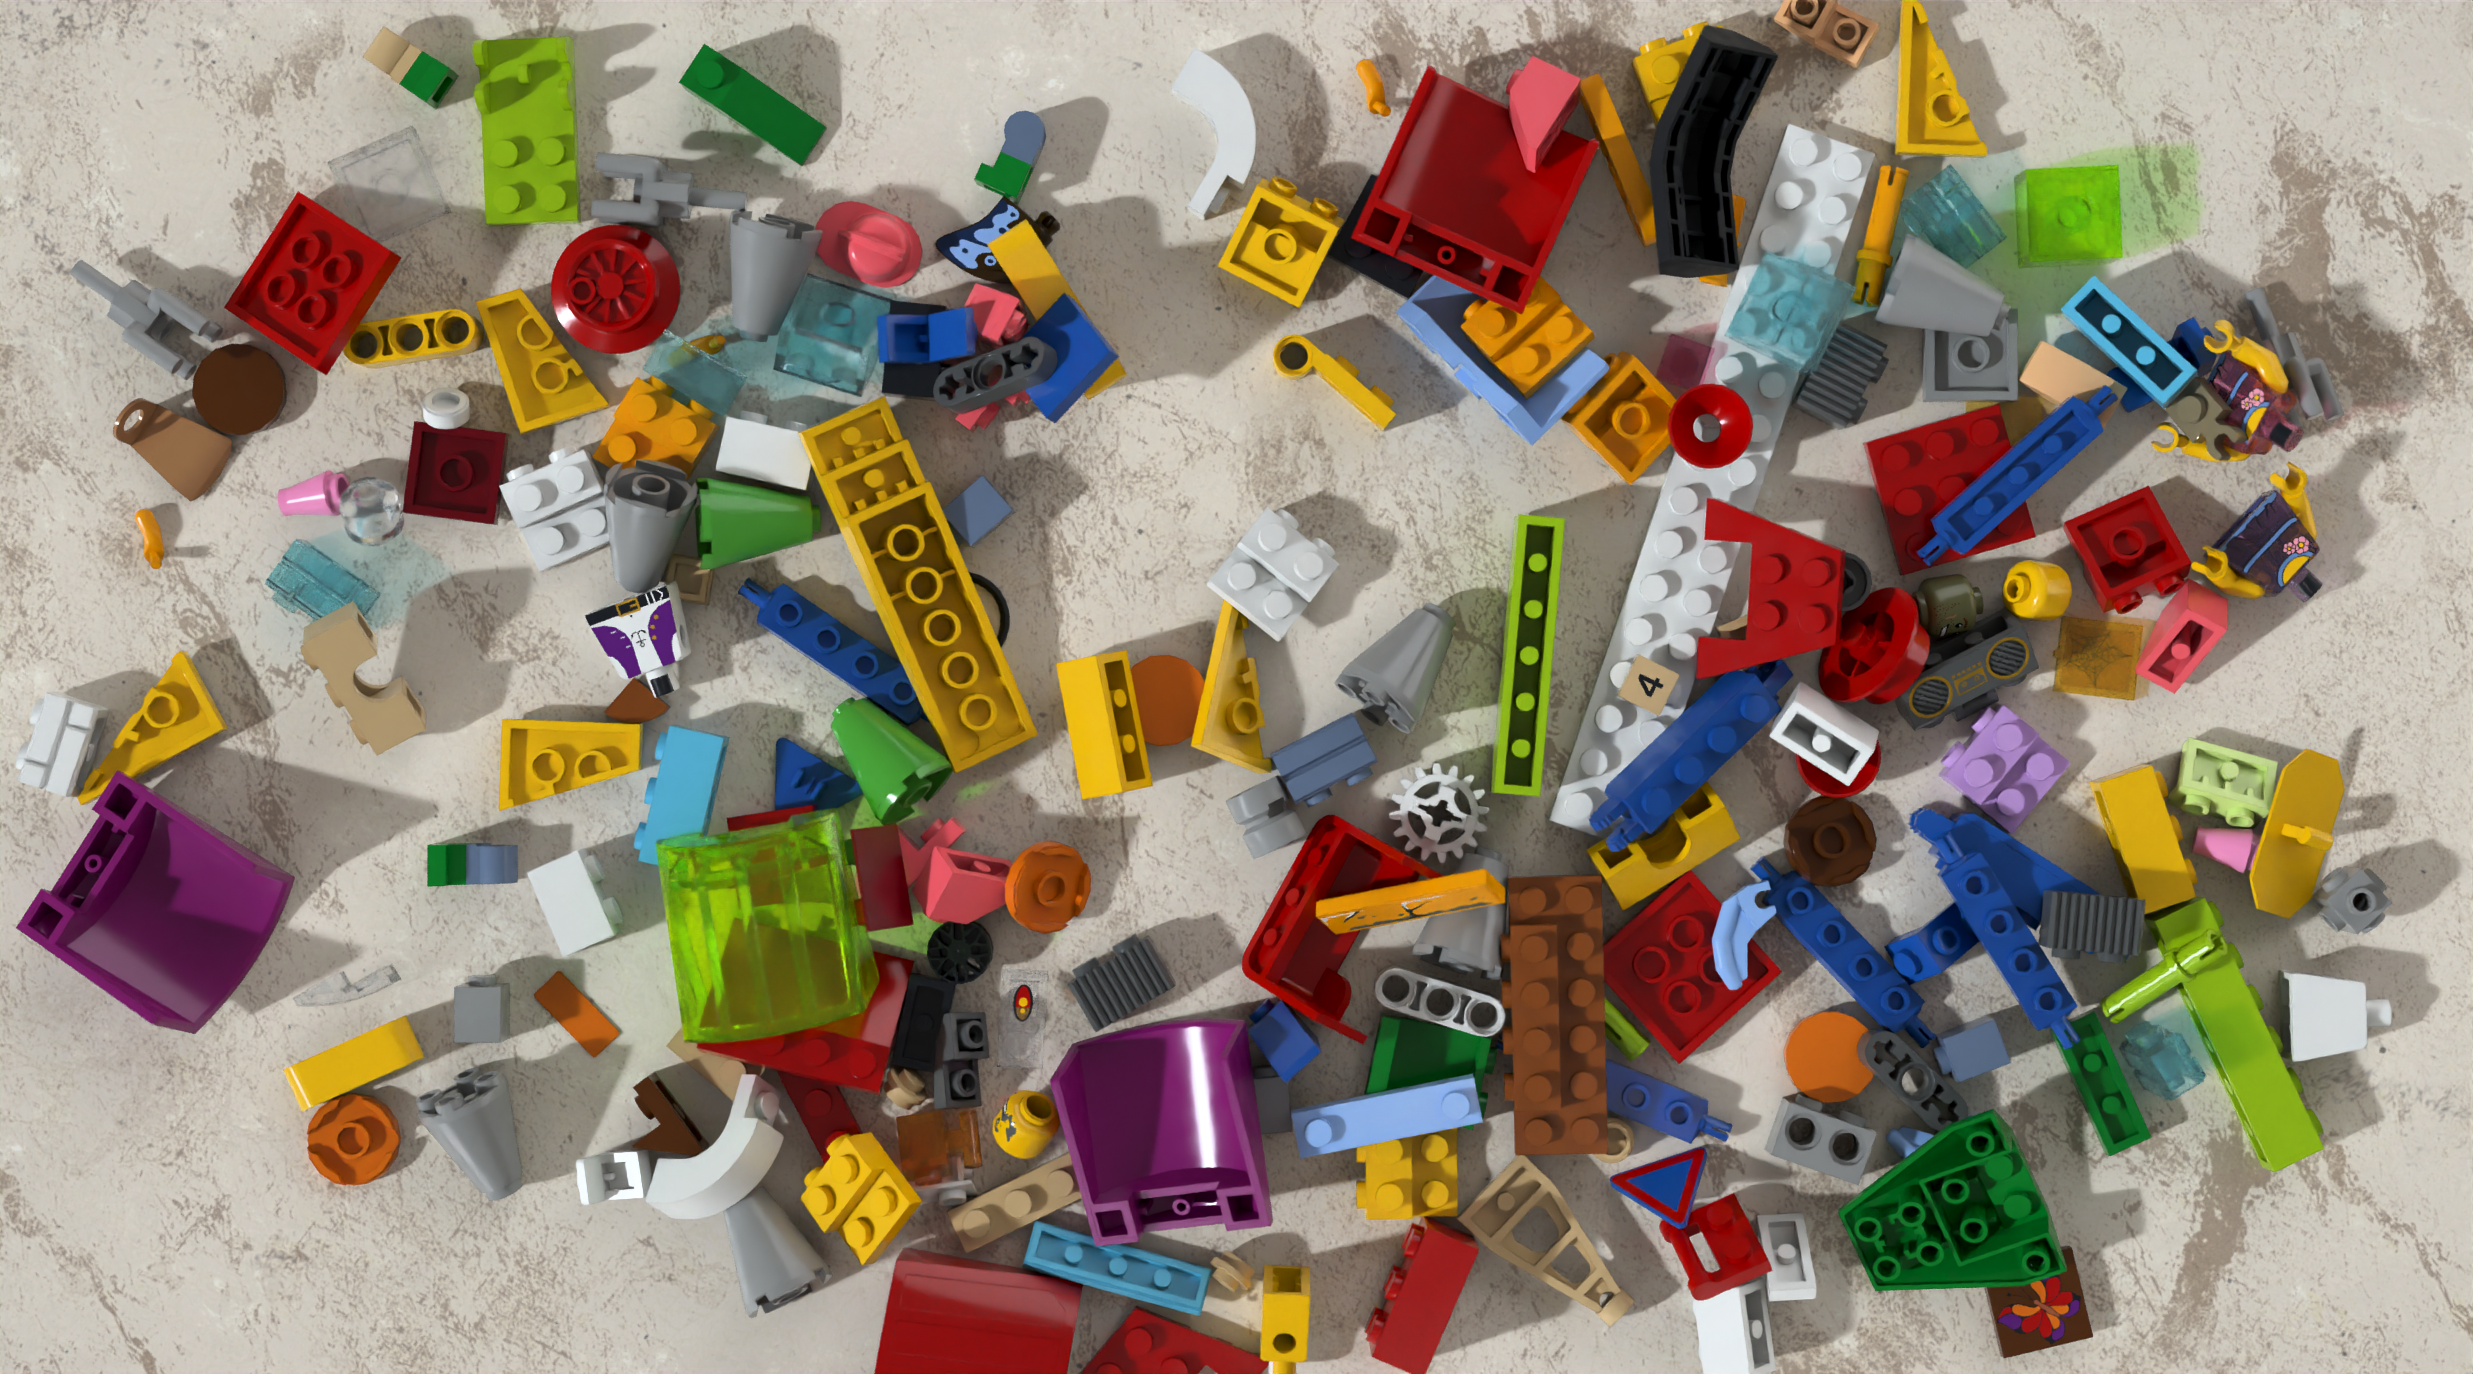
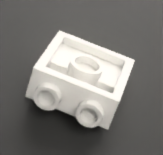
(559, 507)
(1274, 572)

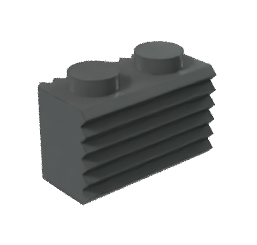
(1837, 386)
(2091, 924)
(1121, 982)

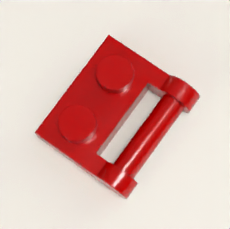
(1730, 1242)

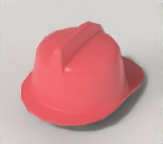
(868, 244)

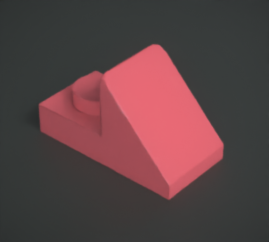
(936, 835)

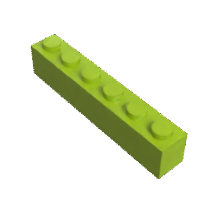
(1527, 655)
(2239, 1041)

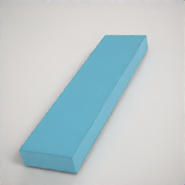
(1117, 1268)

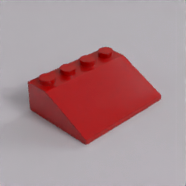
(842, 1052)

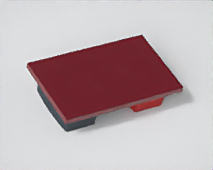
(880, 878)

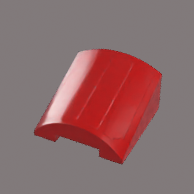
(1462, 198)
(975, 1318)

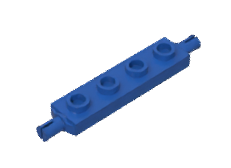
(2017, 475)
(836, 649)
(2007, 939)
(1844, 952)
(1657, 1103)

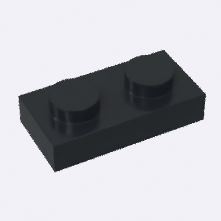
(921, 1021)

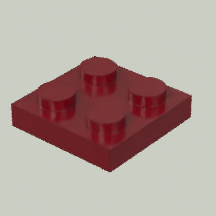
(455, 473)

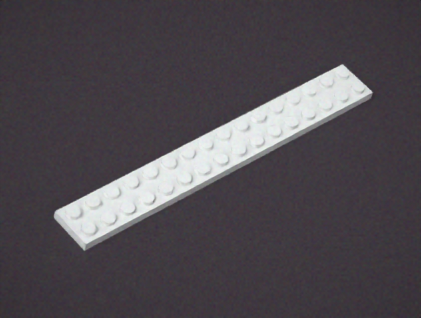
(1677, 571)

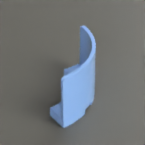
(1436, 317)

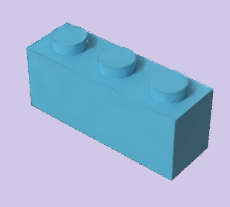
(2129, 342)
(684, 788)

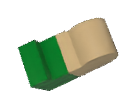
(411, 67)

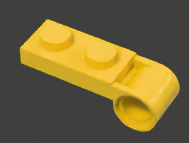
(1340, 376)

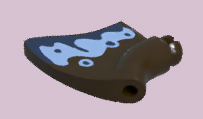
(969, 247)

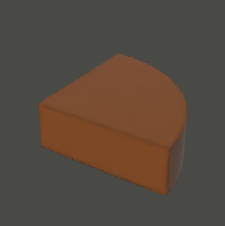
(636, 704)

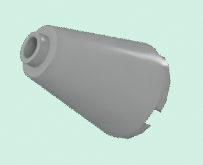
(767, 270)
(1939, 294)
(645, 519)
(1470, 936)
(770, 1254)

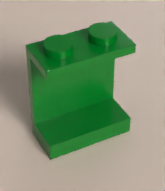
(1424, 1052)

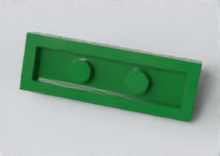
(2102, 1086)

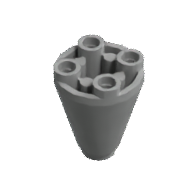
(1400, 669)
(476, 1130)

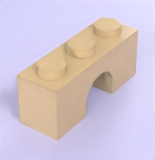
(380, 713)

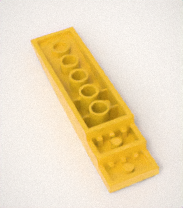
(918, 583)

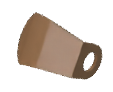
(176, 447)

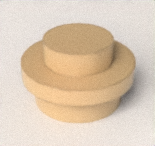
(905, 1087)
(1619, 1141)
(1232, 1271)

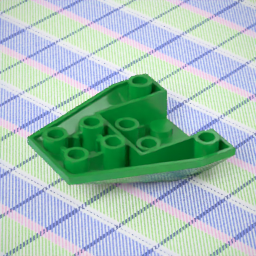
(1956, 1215)

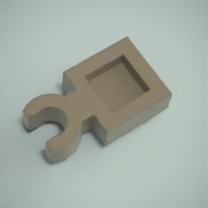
(2201, 416)

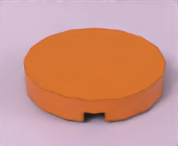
(1167, 698)
(1047, 886)
(1824, 1057)
(353, 1139)

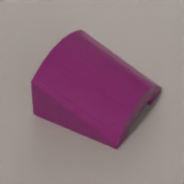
(159, 908)
(1164, 1129)

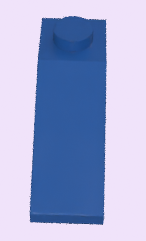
(1283, 1037)

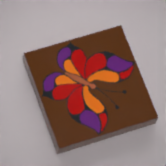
(2040, 1312)

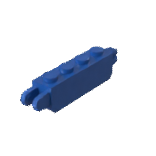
(1690, 751)
(2016, 866)

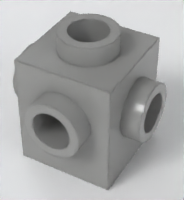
(2337, 898)

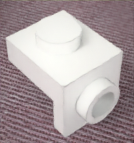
(614, 1176)

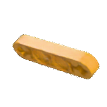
(1619, 157)

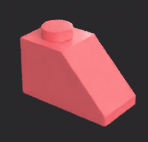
(1540, 107)
(2183, 635)
(961, 885)

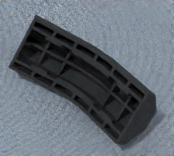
(1697, 150)

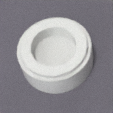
(446, 408)

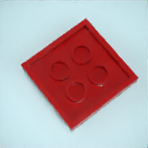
(312, 283)
(1927, 469)
(1667, 970)

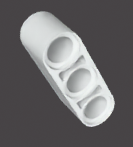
(1456, 1016)

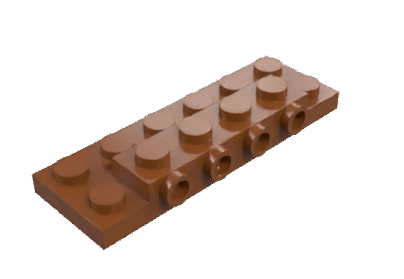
(1556, 1014)

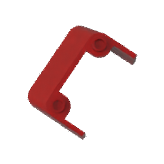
(1293, 949)

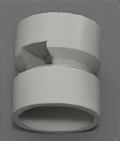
(1265, 817)

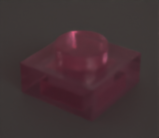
(1684, 362)

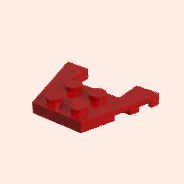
(1791, 592)
(1163, 1346)

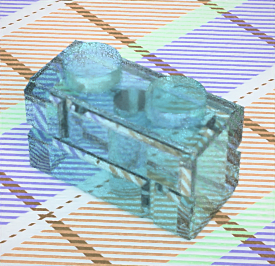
(1952, 218)
(695, 373)
(317, 583)
(2161, 1060)

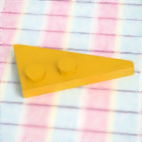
(1930, 111)
(1229, 702)
(170, 722)

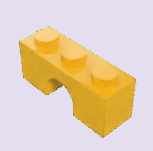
(1690, 837)

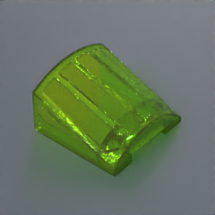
(765, 929)

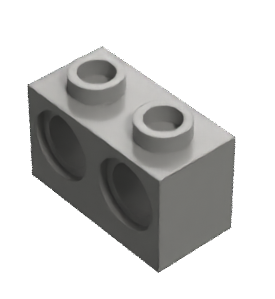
(1817, 1148)

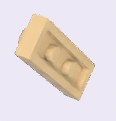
(1015, 1203)

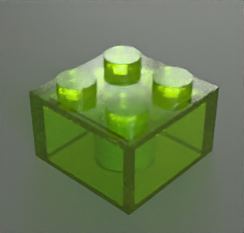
(2068, 216)

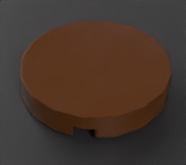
(239, 389)
(1829, 841)

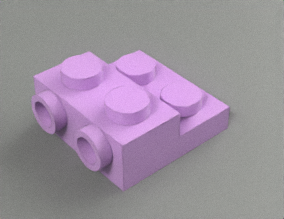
(2003, 767)

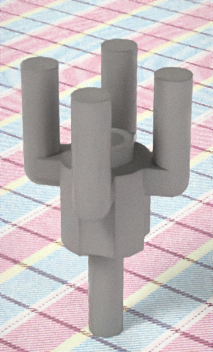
(656, 192)
(149, 318)
(2306, 378)

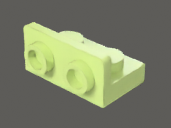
(2224, 784)

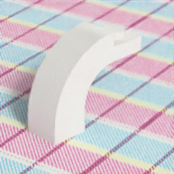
(1223, 102)
(730, 1166)

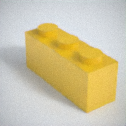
(1104, 724)
(2144, 837)

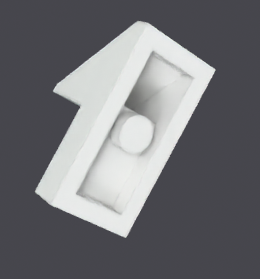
(1789, 1255)

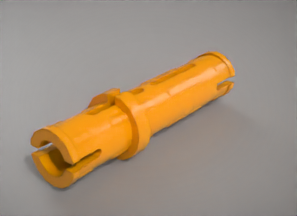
(1879, 236)

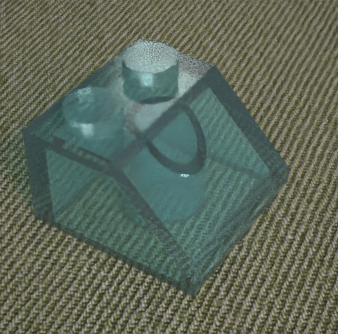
(1790, 312)
(831, 335)

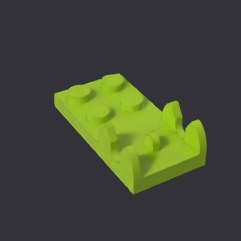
(528, 130)

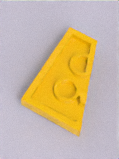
(535, 367)
(561, 756)

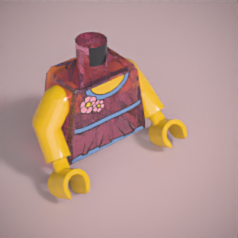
(2255, 390)

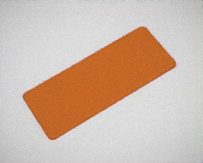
(576, 1014)

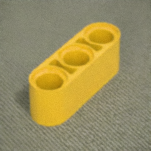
(435, 342)
(353, 1063)

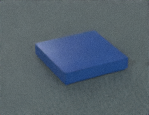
(1080, 353)

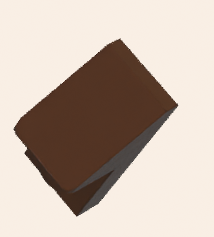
(676, 1129)

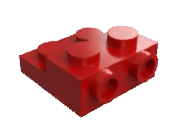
(2128, 551)

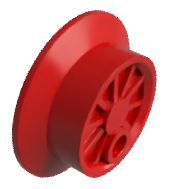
(615, 289)
(1877, 651)

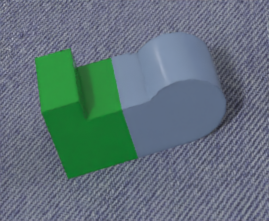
(1017, 158)
(471, 864)

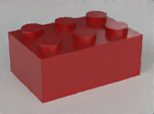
(1420, 1295)

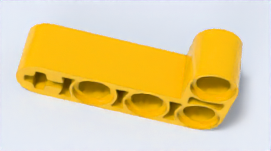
(1041, 284)

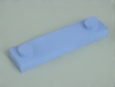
(1386, 1116)

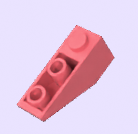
(997, 315)

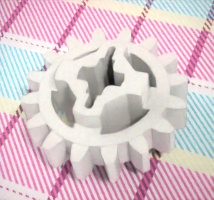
(1432, 833)

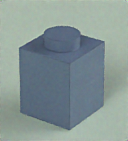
(976, 512)
(1970, 1049)

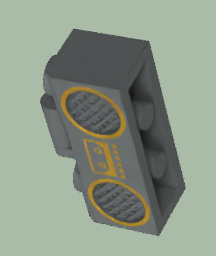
(1967, 669)

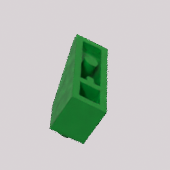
(752, 104)

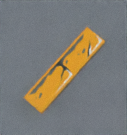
(1410, 901)

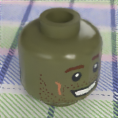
(1948, 605)

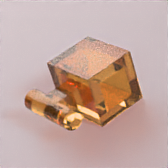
(928, 1145)

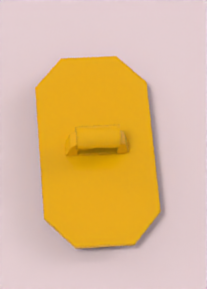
(2296, 833)

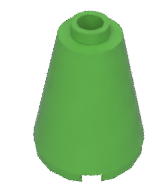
(749, 521)
(887, 760)

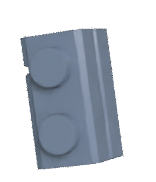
(1325, 759)

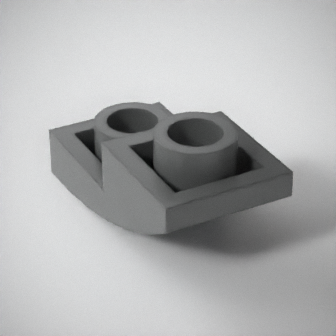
(958, 1049)

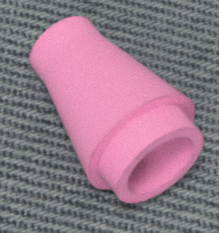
(314, 496)
(2227, 846)

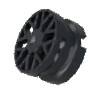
(960, 951)

